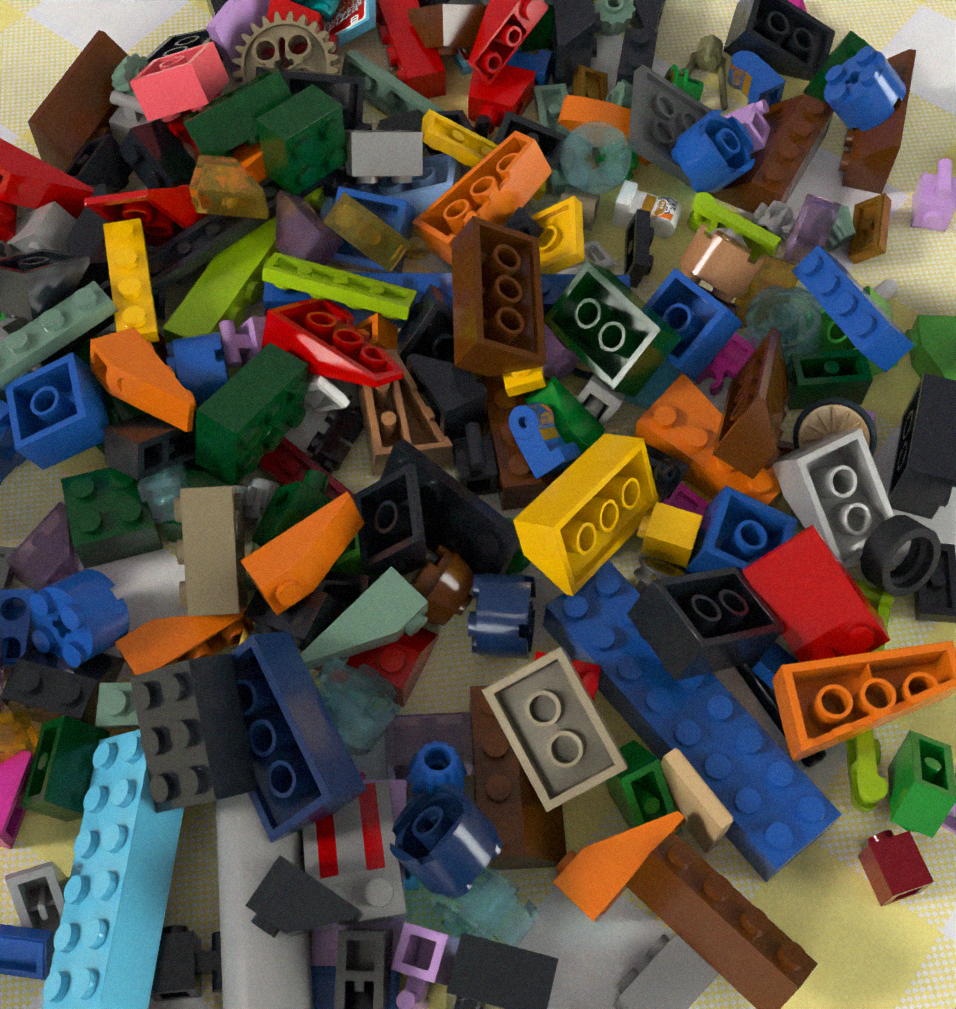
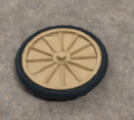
(830, 416)

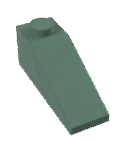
(373, 620)

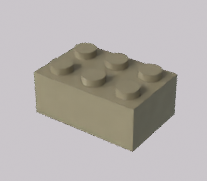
(211, 550)
(555, 728)

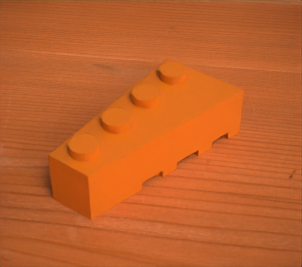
(488, 191)
(686, 428)
(853, 694)

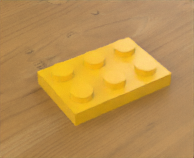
(563, 237)

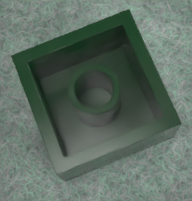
(303, 139)
(108, 517)

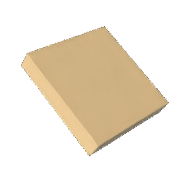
(692, 797)

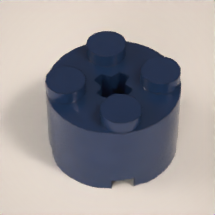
(503, 615)
(445, 840)

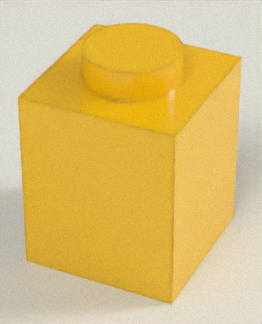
(669, 533)

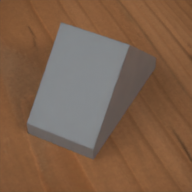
(39, 896)

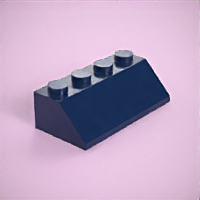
(292, 740)

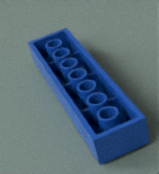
(768, 795)

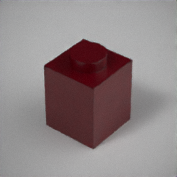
(894, 866)

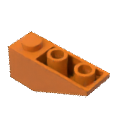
(137, 376)
(179, 639)

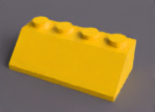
(588, 511)

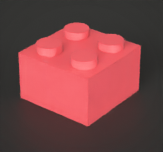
(180, 82)

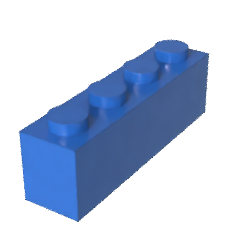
(852, 309)

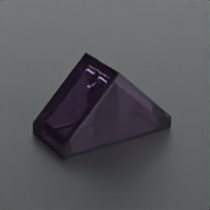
(811, 227)

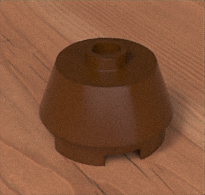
(444, 585)

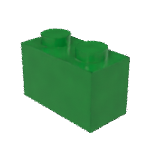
(921, 784)

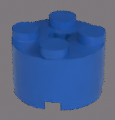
(864, 89)
(713, 152)
(198, 364)
(78, 617)

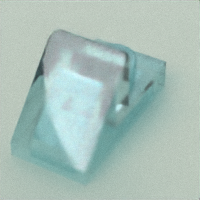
(161, 490)

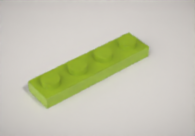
(338, 285)

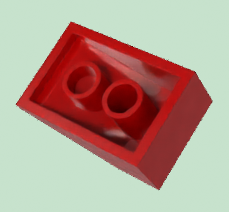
(161, 211)
(816, 599)

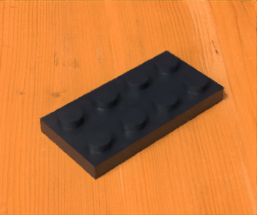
(457, 515)

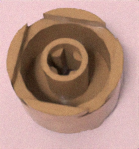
(720, 262)

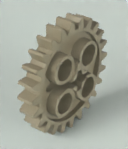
(315, 59)

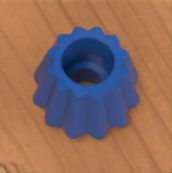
(435, 766)

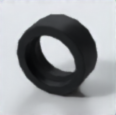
(916, 566)

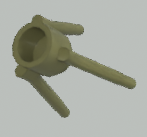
(708, 57)

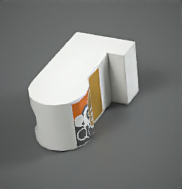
(664, 210)

